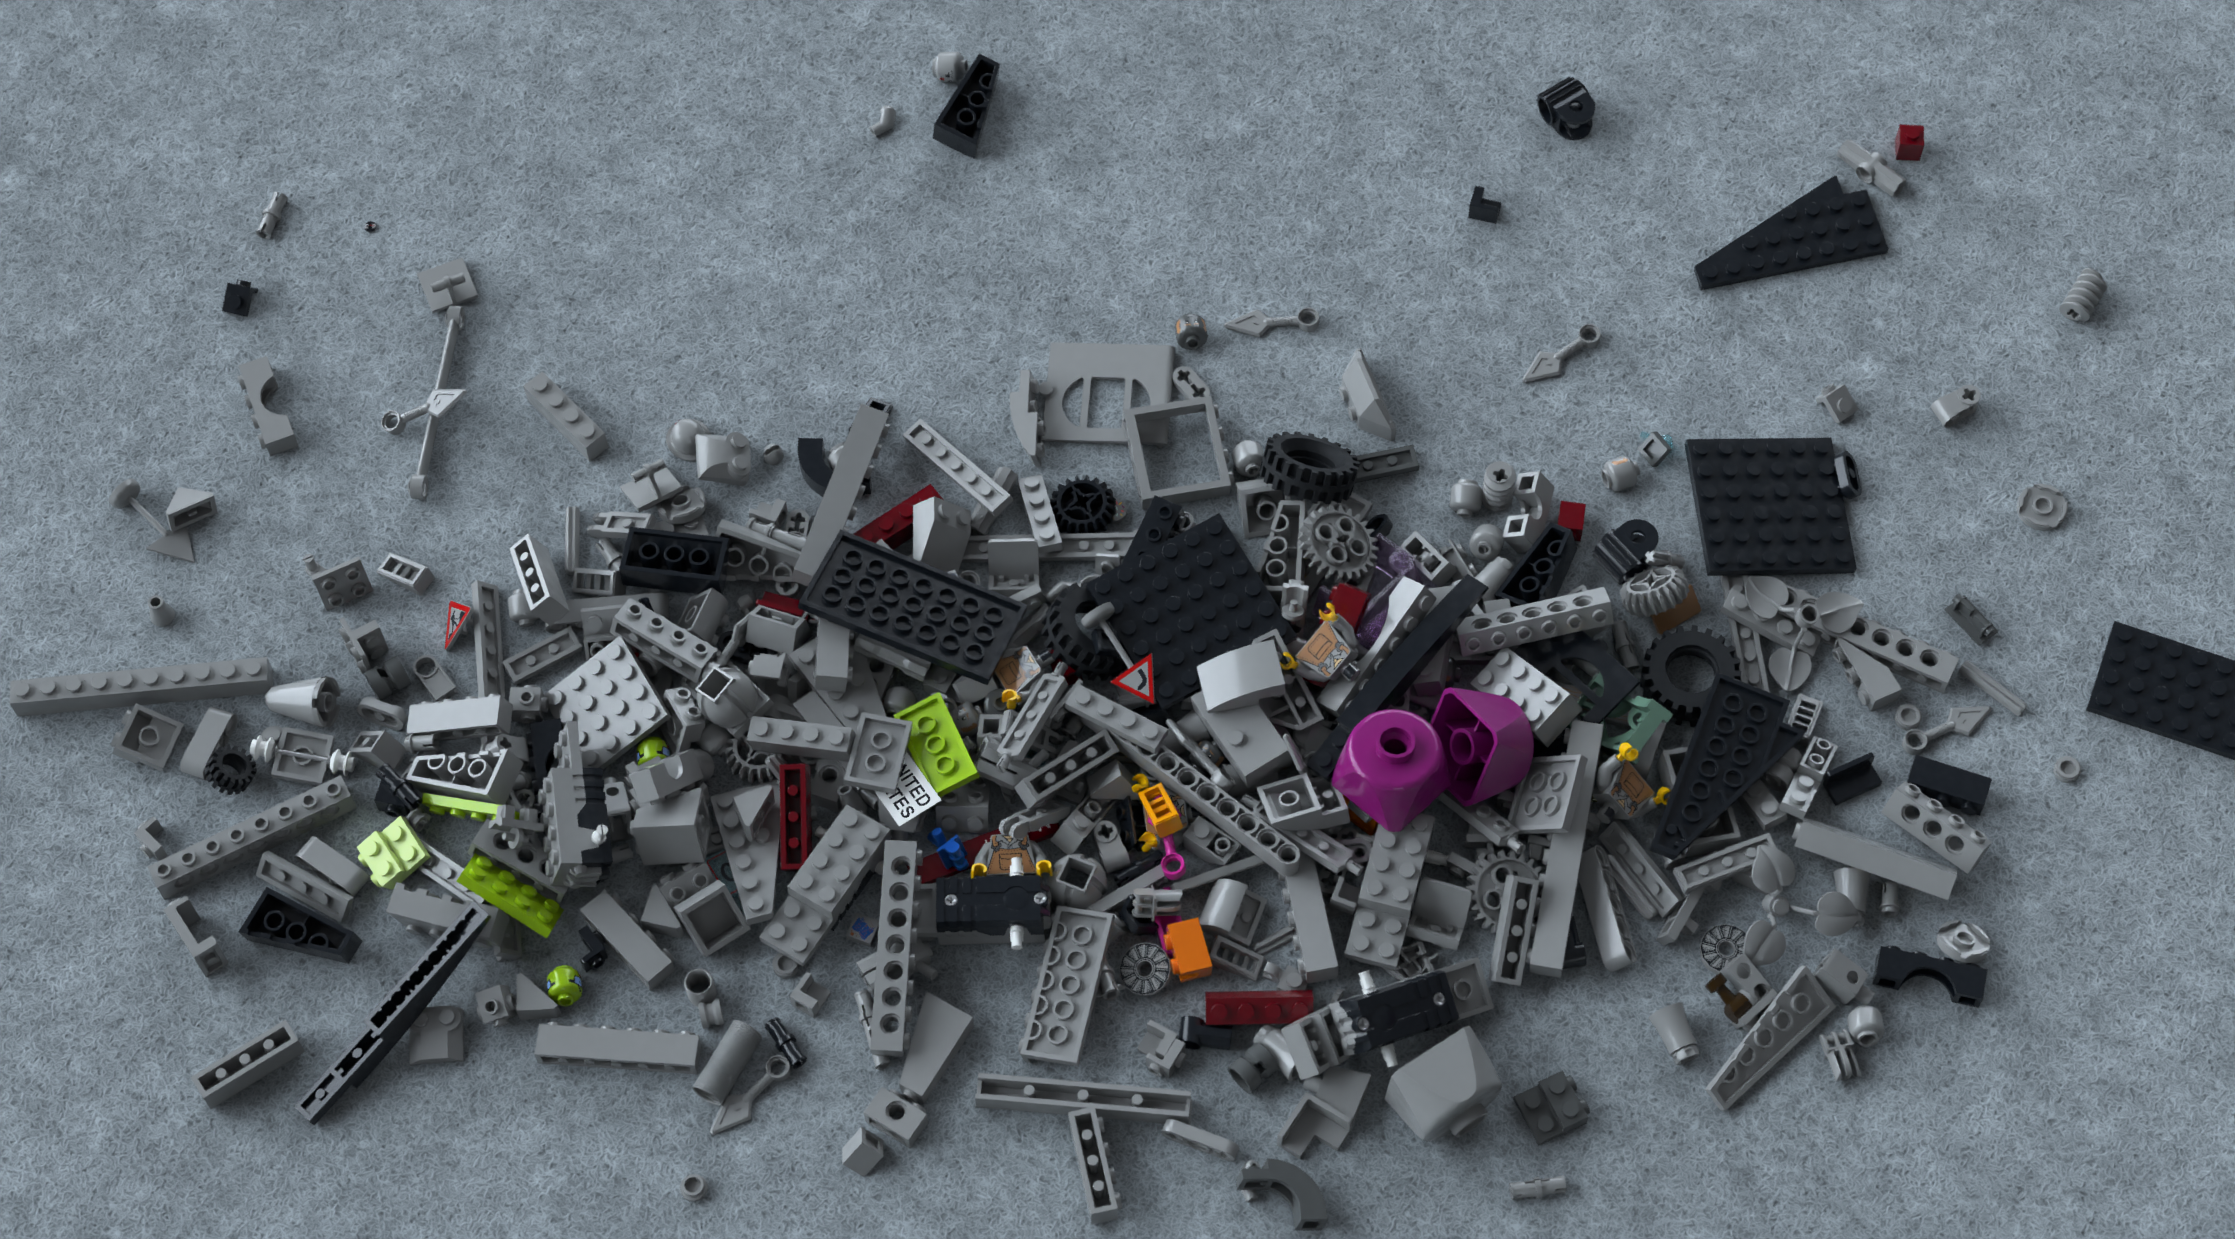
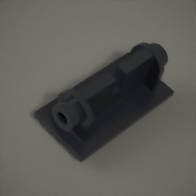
(1129, 814)

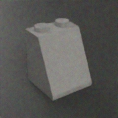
(673, 830)

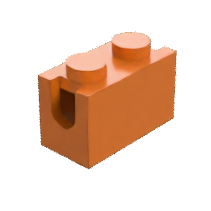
(1188, 950)

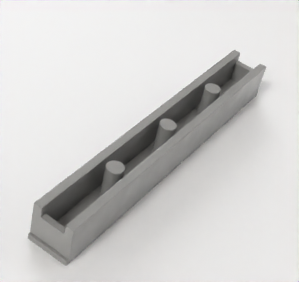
(1065, 1096)

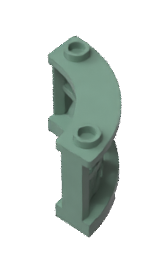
(1651, 716)

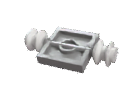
(302, 756)

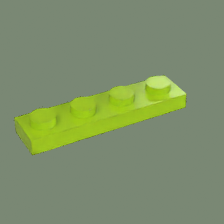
(461, 807)

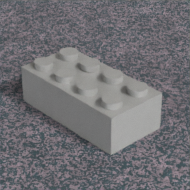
(1541, 699)

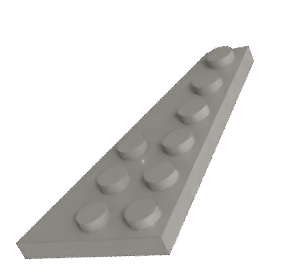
(860, 694)
(754, 861)

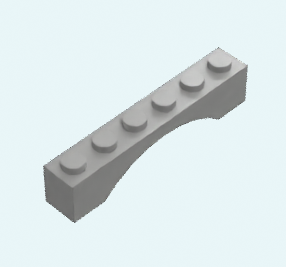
(1406, 610)

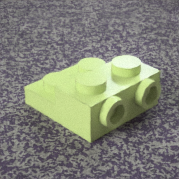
(392, 853)

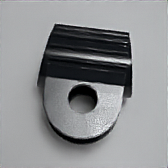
(1567, 103)
(1623, 552)

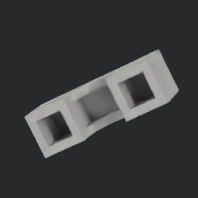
(1535, 496)
(666, 778)

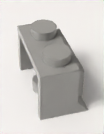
(771, 673)

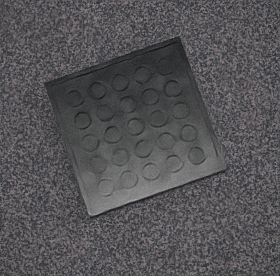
(1769, 506)
(1188, 606)

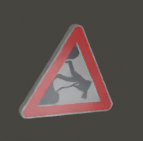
(457, 618)

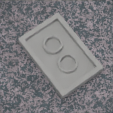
(878, 753)

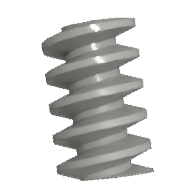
(2084, 295)
(1498, 486)

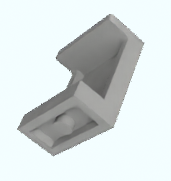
(206, 953)

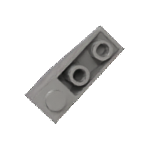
(1871, 678)
(1081, 823)

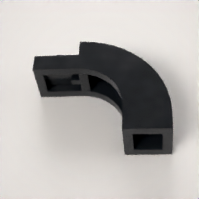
(813, 468)

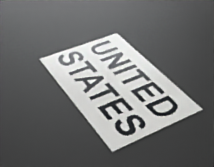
(912, 794)

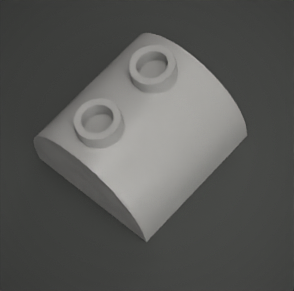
(704, 615)

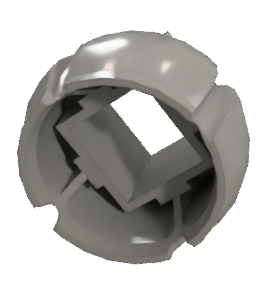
(734, 699)
(1072, 896)

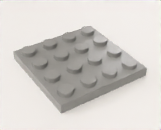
(610, 702)

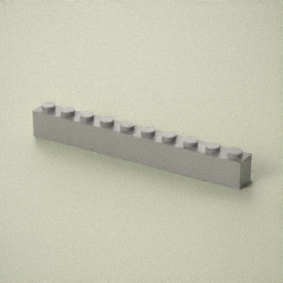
(141, 686)
(1564, 862)

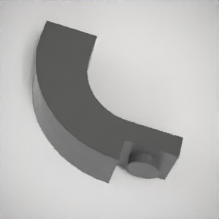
(1293, 1185)

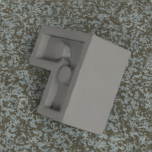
(1313, 1120)

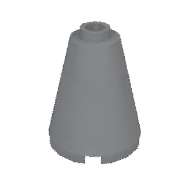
(306, 700)

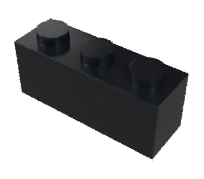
(1950, 785)

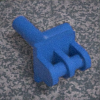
(950, 852)

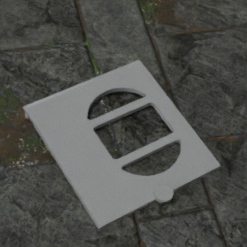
(1137, 363)

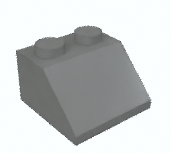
(1257, 506)

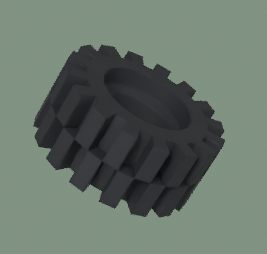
(222, 777)

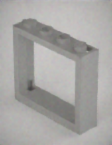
(1183, 493)

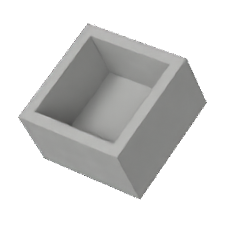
(712, 918)

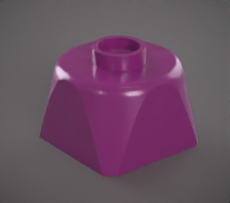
(1483, 742)
(1392, 767)

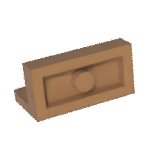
(1677, 615)

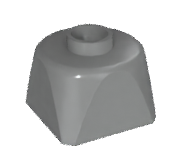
(1445, 1088)

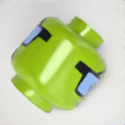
(651, 748)
(564, 985)

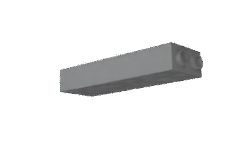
(1875, 857)

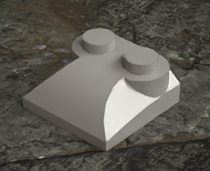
(723, 458)

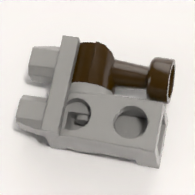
(1752, 996)

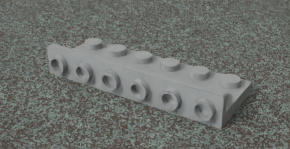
(1066, 986)

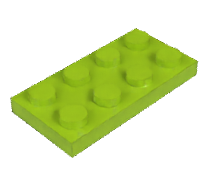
(938, 745)
(510, 895)

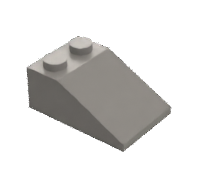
(940, 533)

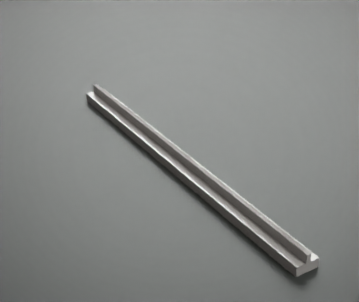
(491, 681)

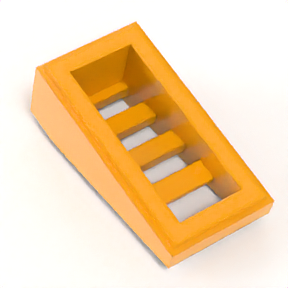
(1168, 822)

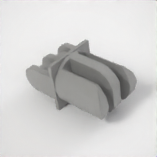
(1156, 903)
(1840, 1057)

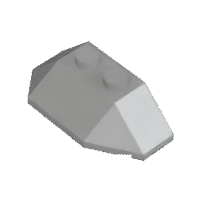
(1365, 399)
(1296, 707)

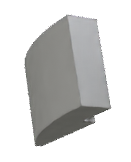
(1241, 677)
(1303, 803)
(1314, 1043)

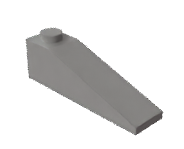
(756, 555)

